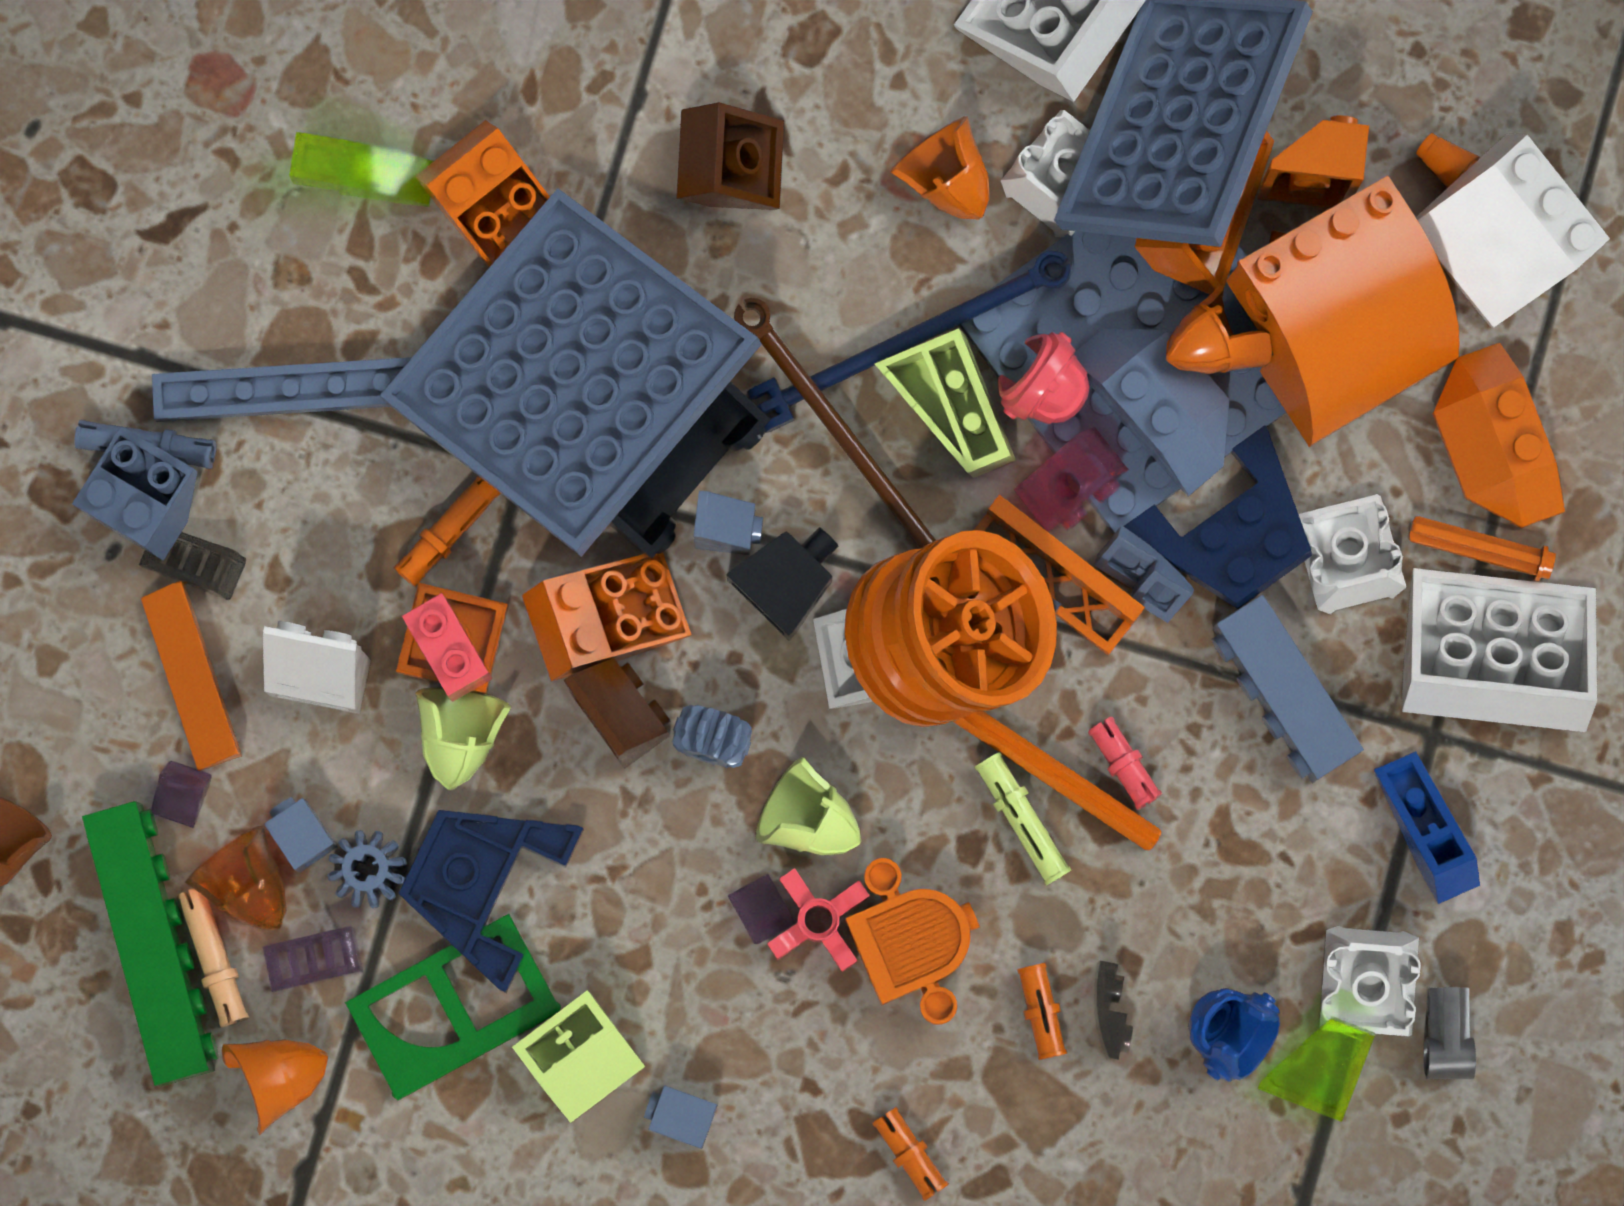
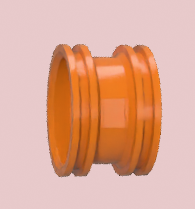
(953, 642)

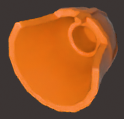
(948, 171)
(1207, 344)
(277, 1073)

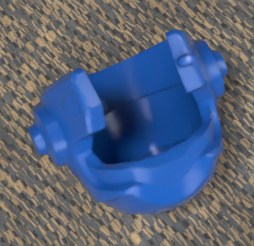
(1233, 1031)

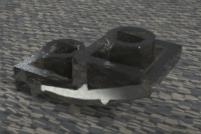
(1111, 1025)

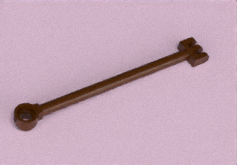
(833, 421)

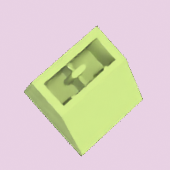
(578, 1056)

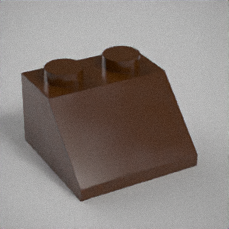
(730, 158)

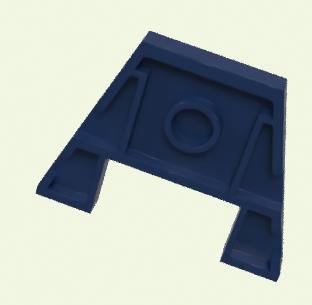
(1243, 543)
(464, 872)

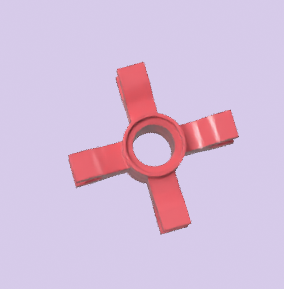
(805, 902)

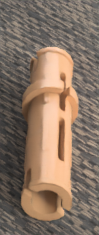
(214, 961)

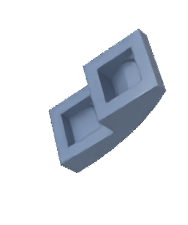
(1151, 576)

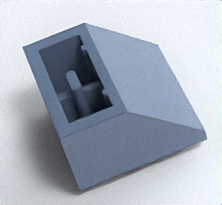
(139, 493)

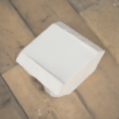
(1045, 169)
(1352, 554)
(1370, 979)

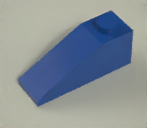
(1428, 828)

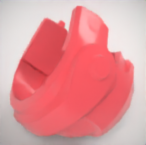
(1053, 385)

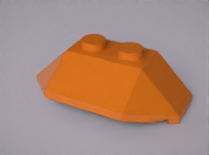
(1498, 439)

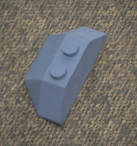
(1169, 410)

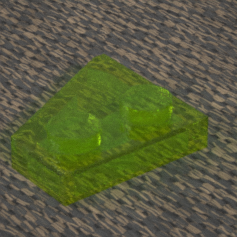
(1322, 1068)

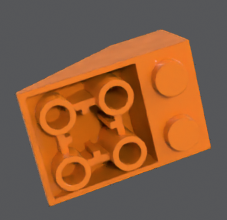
(484, 190)
(605, 613)

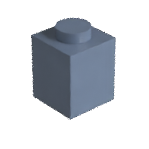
(299, 833)
(680, 1116)

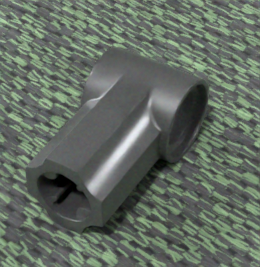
(1449, 1048)

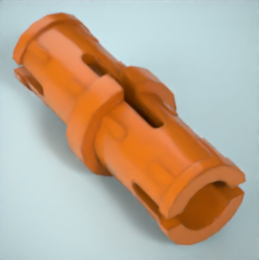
(1034, 979)
(910, 1153)

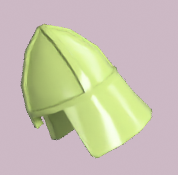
(458, 732)
(807, 814)

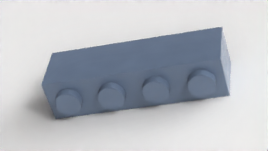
(1286, 689)

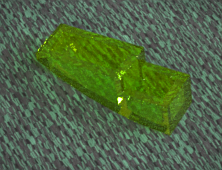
(358, 169)

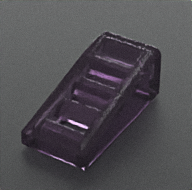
(349, 950)

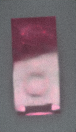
(1047, 488)

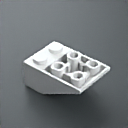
(314, 668)

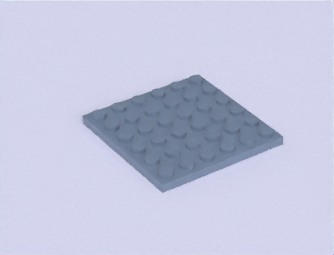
(1115, 290)
(570, 371)

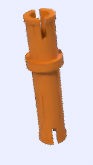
(446, 531)

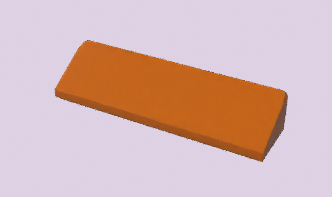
(191, 676)

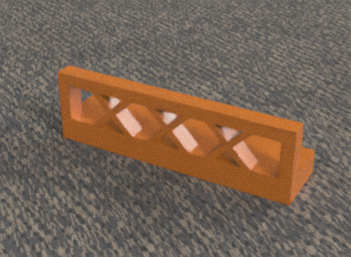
(1074, 570)

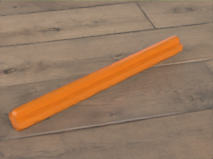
(1061, 778)

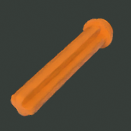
(1483, 547)

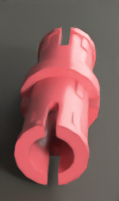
(1125, 763)

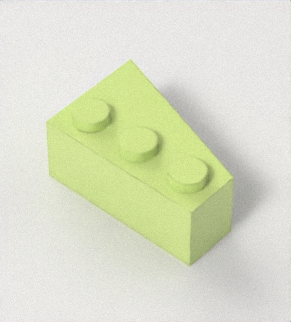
(952, 399)

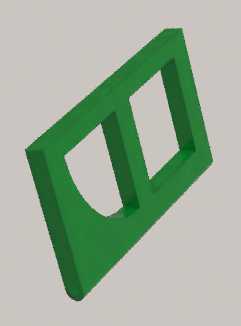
(414, 1066)

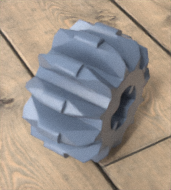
(712, 736)
(373, 883)

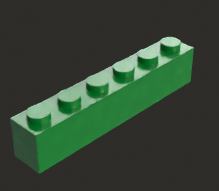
(149, 943)

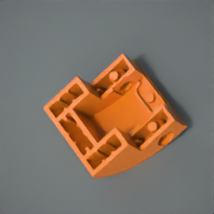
(1349, 310)

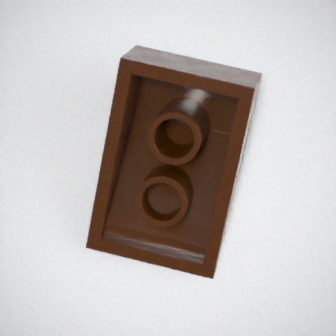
(618, 710)

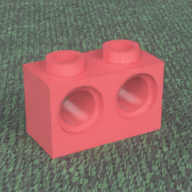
(447, 647)

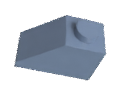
(726, 524)

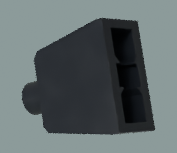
(785, 579)

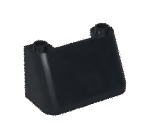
(726, 424)

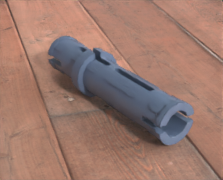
(187, 449)

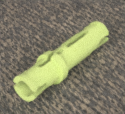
(1022, 818)

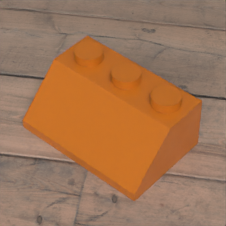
(1319, 166)

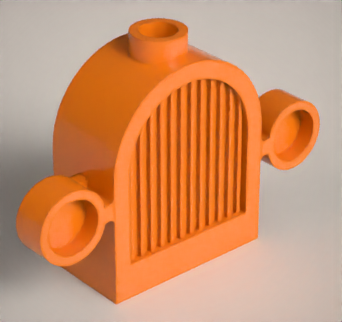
(911, 941)

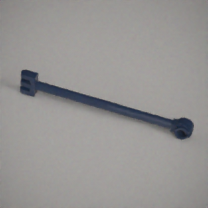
(781, 400)

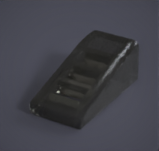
(219, 572)

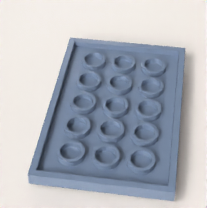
(1183, 119)

